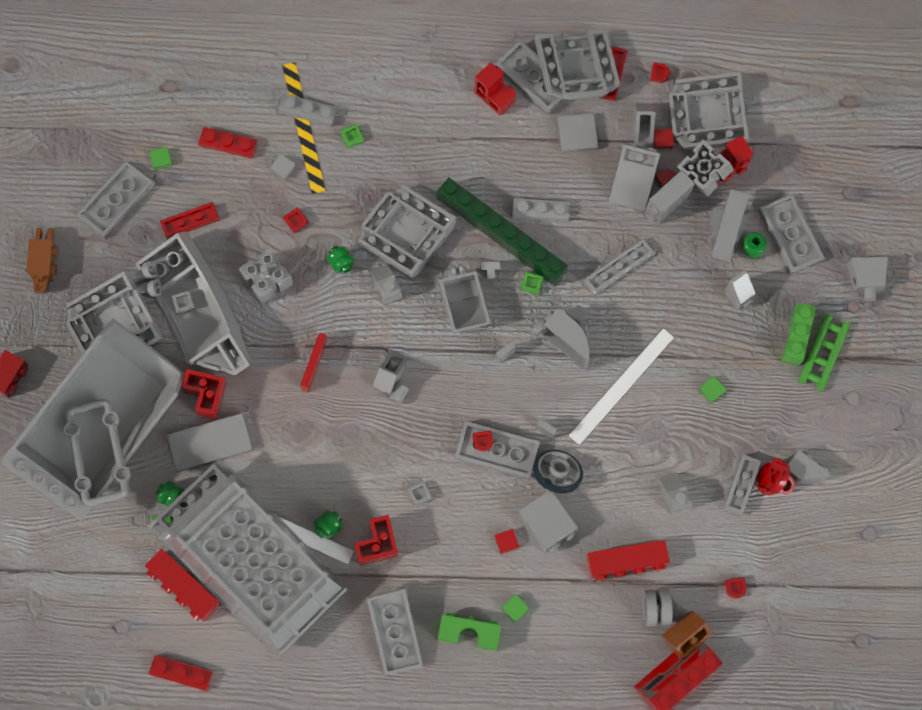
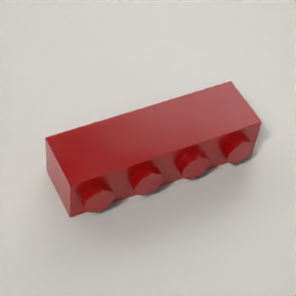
(627, 559)
(183, 585)

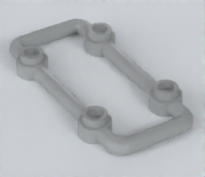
(121, 473)

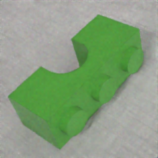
(799, 333)
(487, 632)

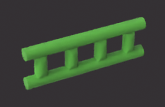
(813, 358)

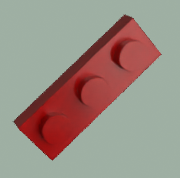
(227, 142)
(180, 673)

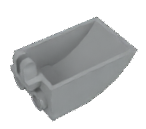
(634, 176)
(463, 299)
(565, 336)

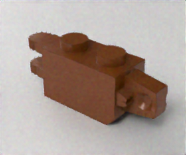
(41, 260)

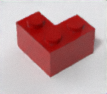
(493, 90)
(739, 156)
(208, 388)
(381, 546)

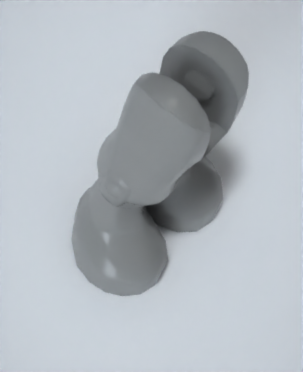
(147, 271)

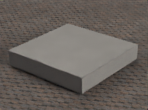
(577, 133)

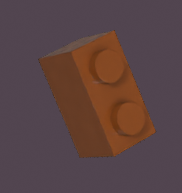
(687, 634)

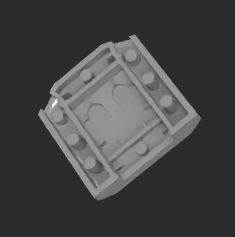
(577, 65)
(715, 116)
(406, 230)
(112, 299)

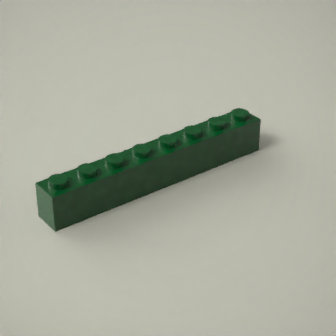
(502, 231)

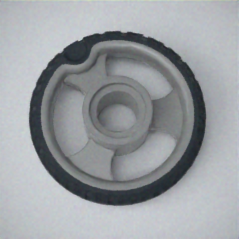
(558, 471)

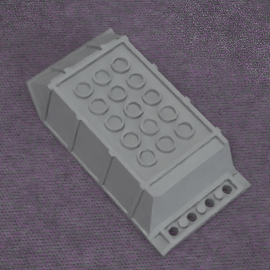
(112, 368)
(248, 557)

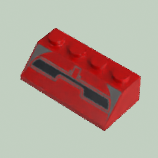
(677, 677)

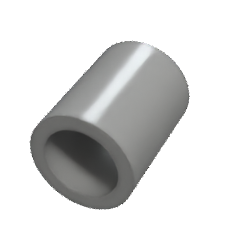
(398, 393)

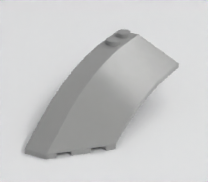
(210, 332)

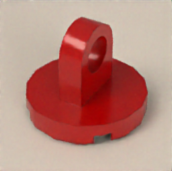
(774, 477)

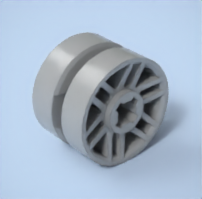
(657, 608)

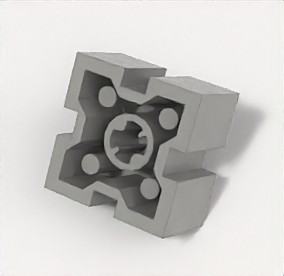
(705, 167)
(266, 276)

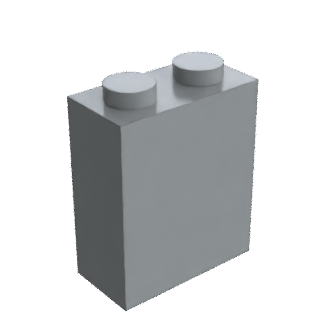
(669, 198)
(548, 522)

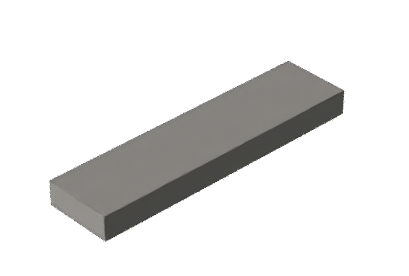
(729, 226)
(618, 267)

